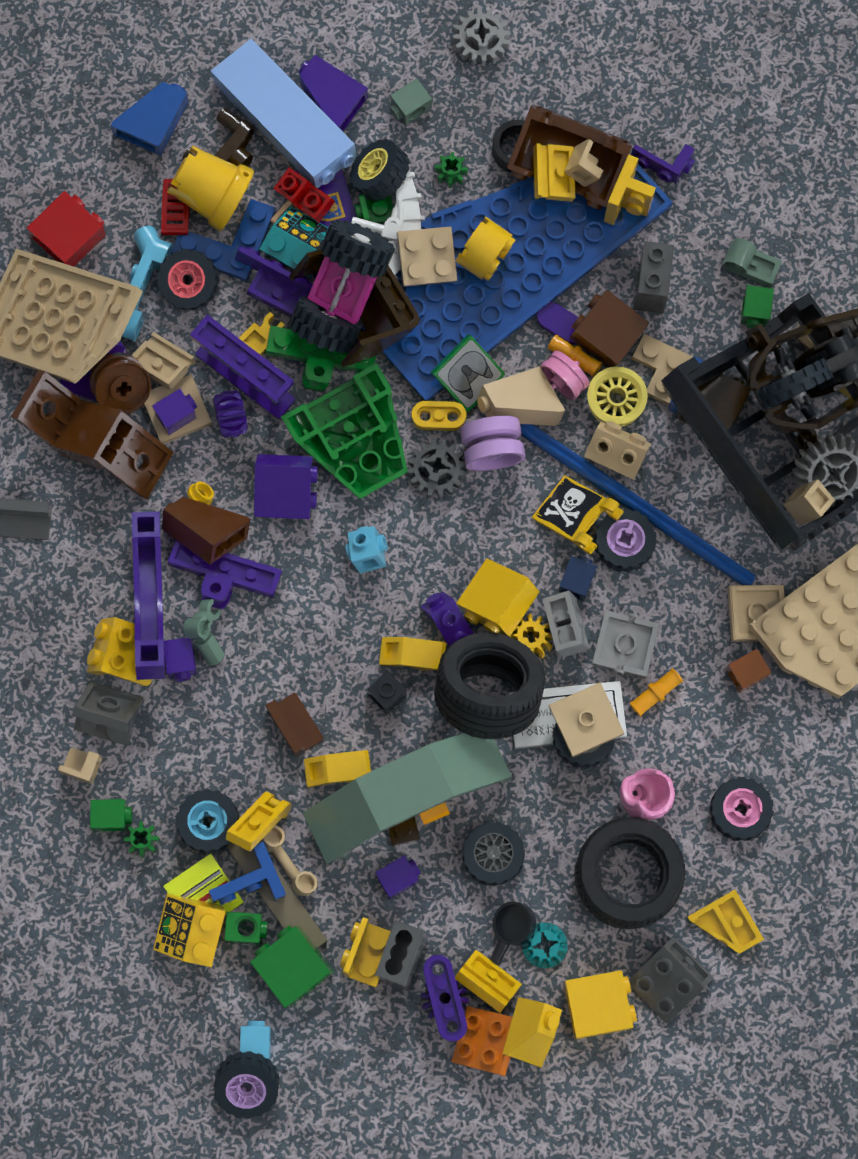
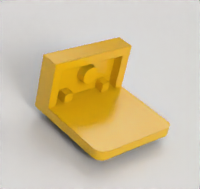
(114, 650)

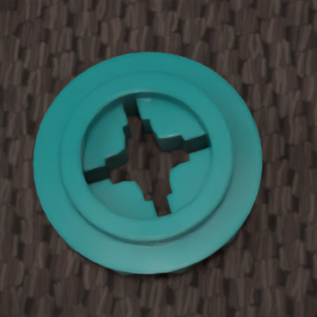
(556, 952)

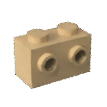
(618, 449)

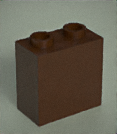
(608, 329)

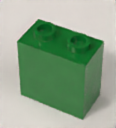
(291, 965)

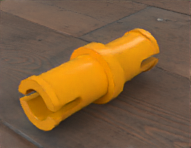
(576, 353)
(656, 692)

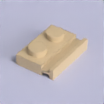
(164, 360)

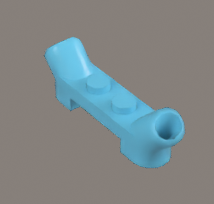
(153, 254)

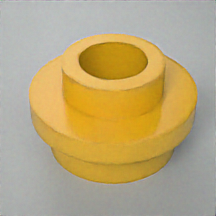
(201, 492)

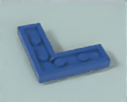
(249, 234)

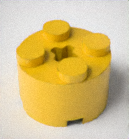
(484, 248)

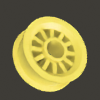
(621, 375)

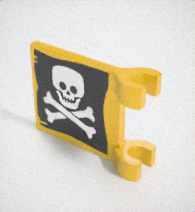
(573, 510)

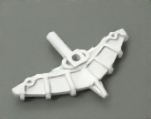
(404, 217)

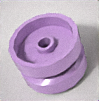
(492, 443)

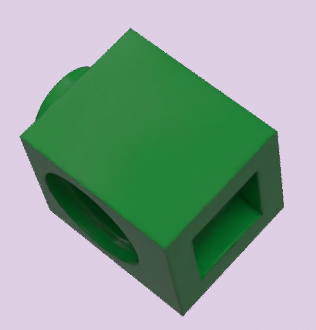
(756, 306)
(110, 815)
(233, 922)

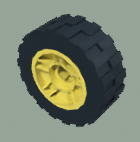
(379, 169)

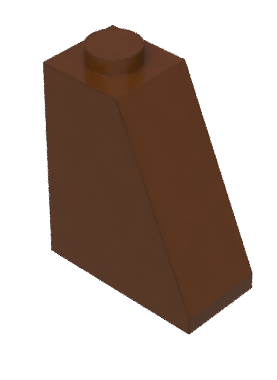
(204, 528)

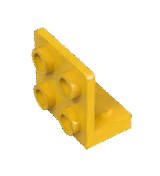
(365, 953)

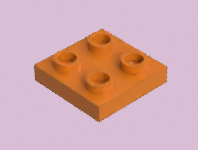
(484, 1041)

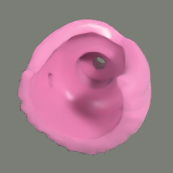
(652, 795)

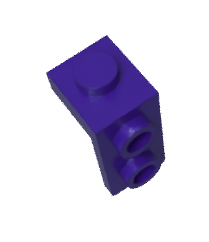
(664, 170)
(447, 617)

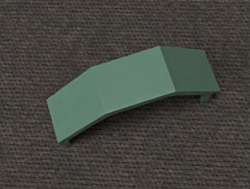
(403, 791)

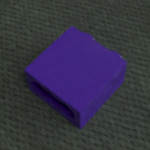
(284, 486)

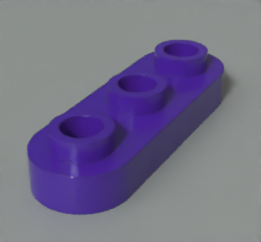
(445, 984)

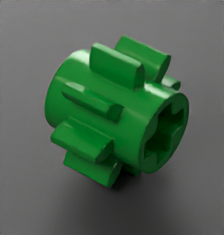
(450, 176)
(141, 847)

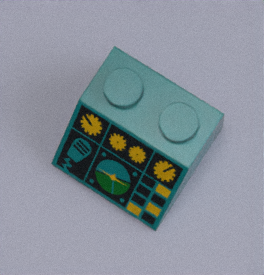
(293, 237)

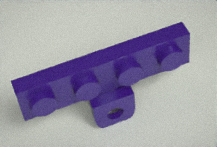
(225, 574)

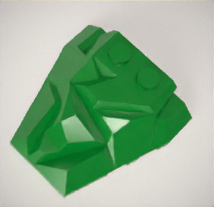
(353, 432)

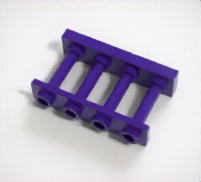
(243, 367)

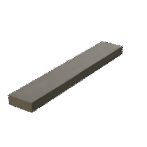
(287, 909)

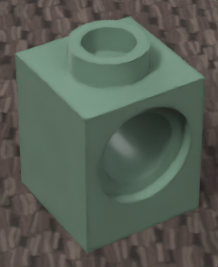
(410, 102)

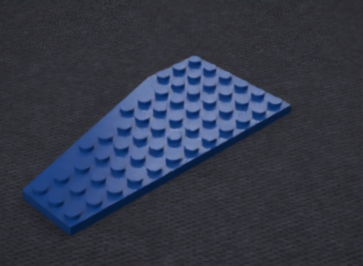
(550, 254)

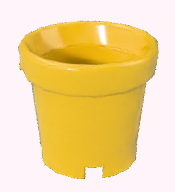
(211, 186)

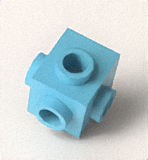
(366, 549)

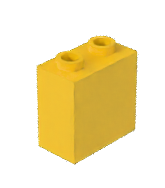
(497, 598)
(599, 1004)

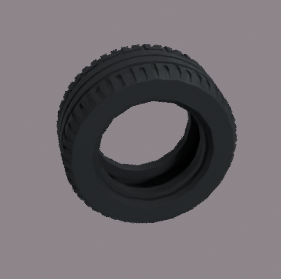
(483, 714)
(659, 844)

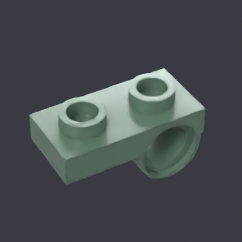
(748, 262)

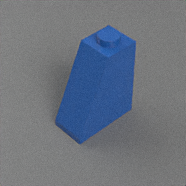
(152, 118)

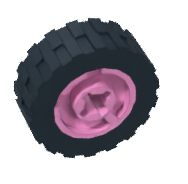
(732, 822)

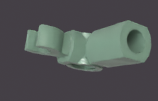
(199, 629)

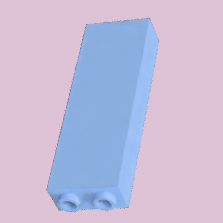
(284, 114)

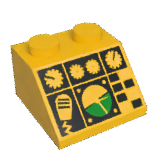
(189, 929)

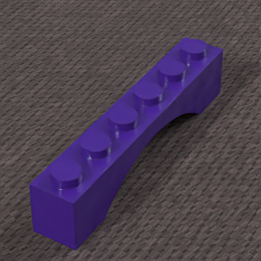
(148, 596)

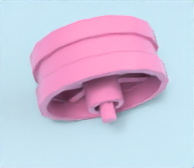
(565, 375)

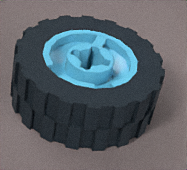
(191, 818)

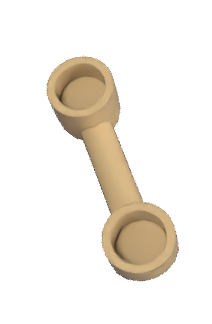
(302, 883)

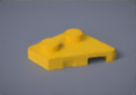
(729, 922)

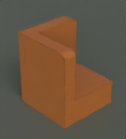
(748, 670)

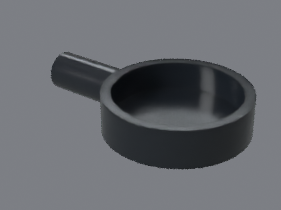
(513, 925)

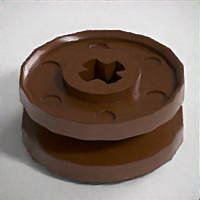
(120, 382)

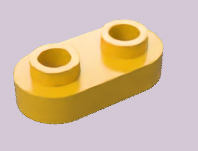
(438, 415)

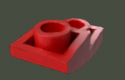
(304, 195)

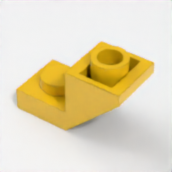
(411, 653)
(336, 767)

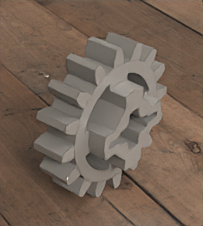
(492, 30)

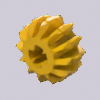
(537, 631)

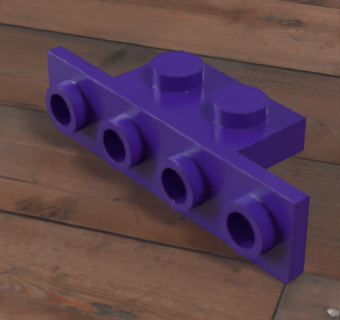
(272, 282)

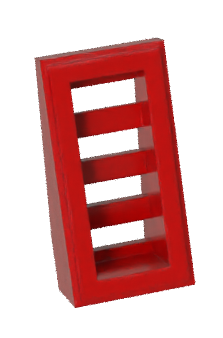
(173, 229)

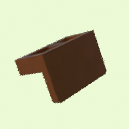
(294, 723)

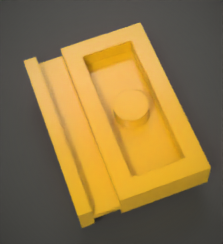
(549, 174)
(488, 981)

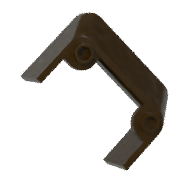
(385, 317)

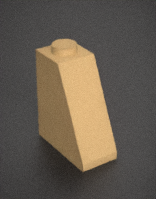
(524, 397)

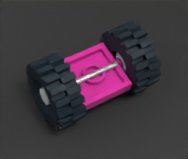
(342, 286)

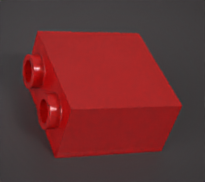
(67, 229)

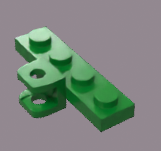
(318, 361)

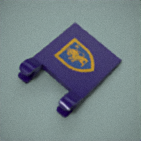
(343, 206)

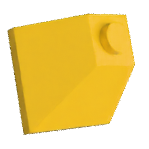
(532, 1031)

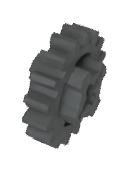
(426, 466)

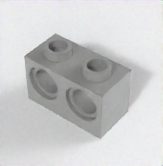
(566, 624)

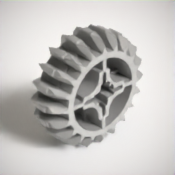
(842, 461)

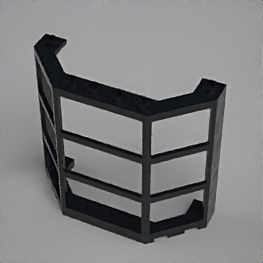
(682, 389)

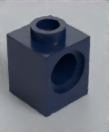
(578, 576)

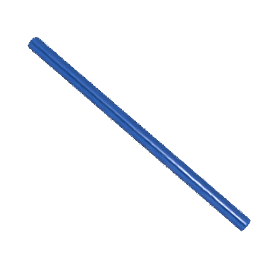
(635, 502)

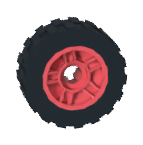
(173, 284)

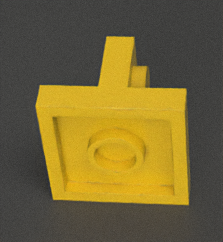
(629, 193)

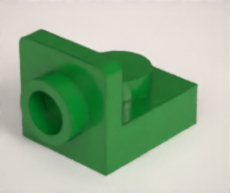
(373, 210)

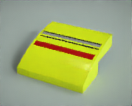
(198, 880)

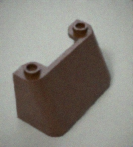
(555, 129)

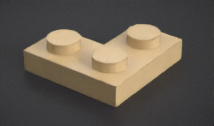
(661, 359)

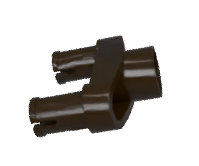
(234, 148)

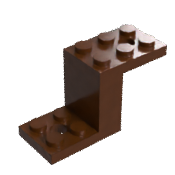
(92, 434)

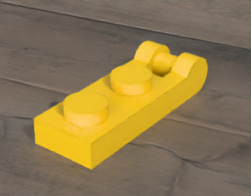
(258, 821)

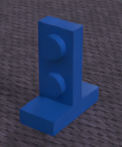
(252, 880)

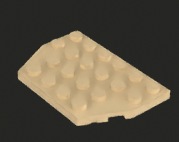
(60, 315)
(817, 628)

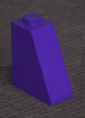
(332, 90)

